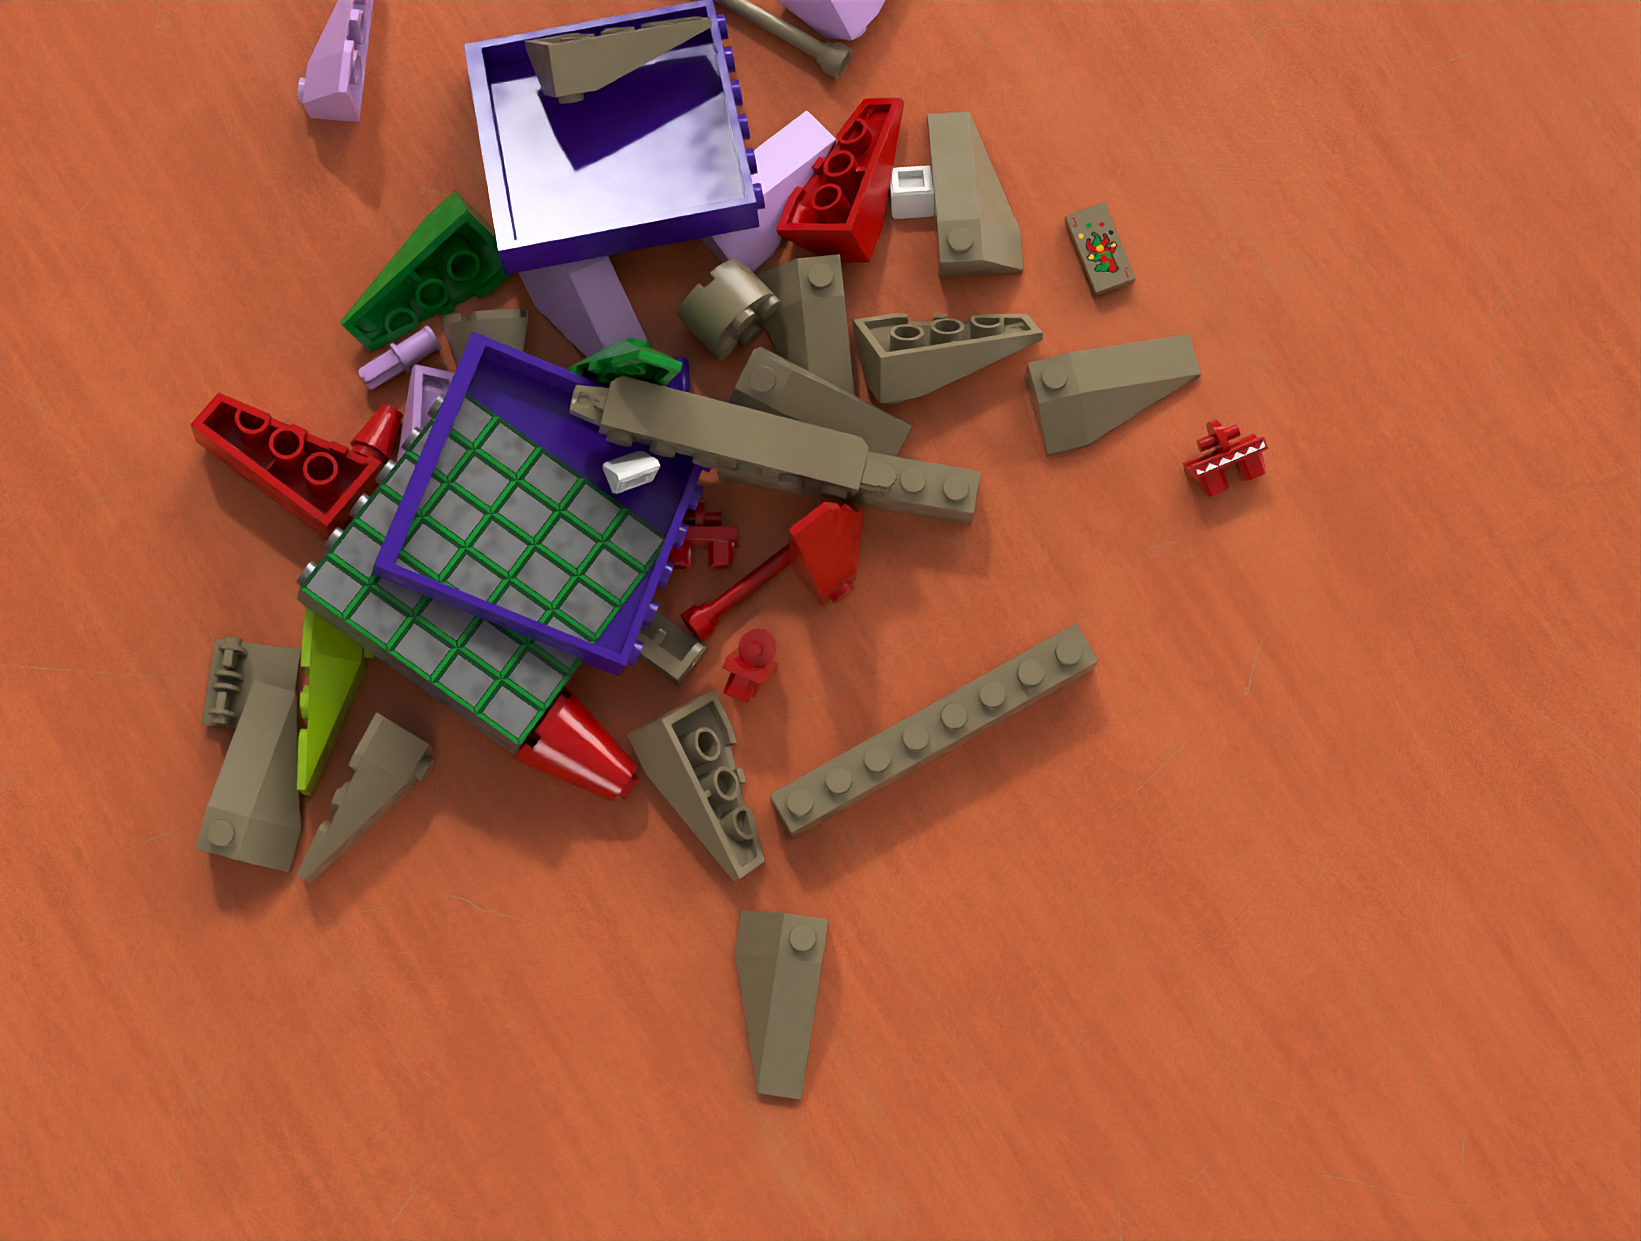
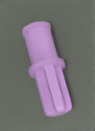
(399, 358)

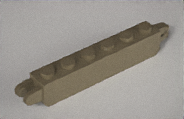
(732, 436)

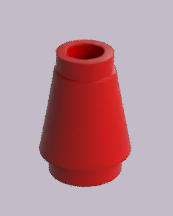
(378, 434)

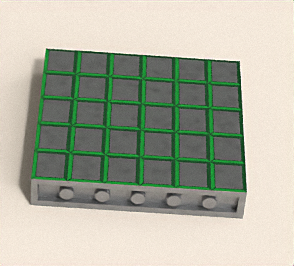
(503, 528)

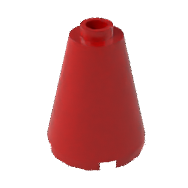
(578, 750)

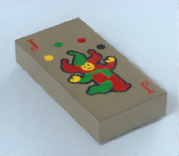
(1099, 249)

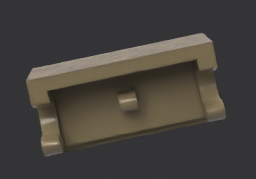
(669, 649)

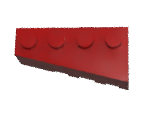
(294, 468)

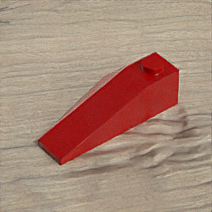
(848, 193)
(827, 550)

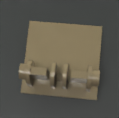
(233, 672)

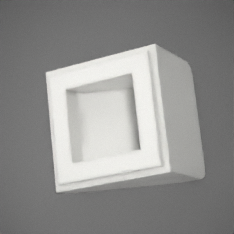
(911, 192)
(630, 471)

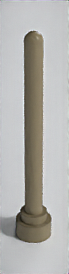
(832, 57)

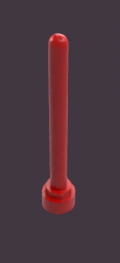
(704, 618)

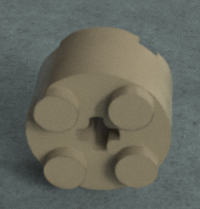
(728, 308)

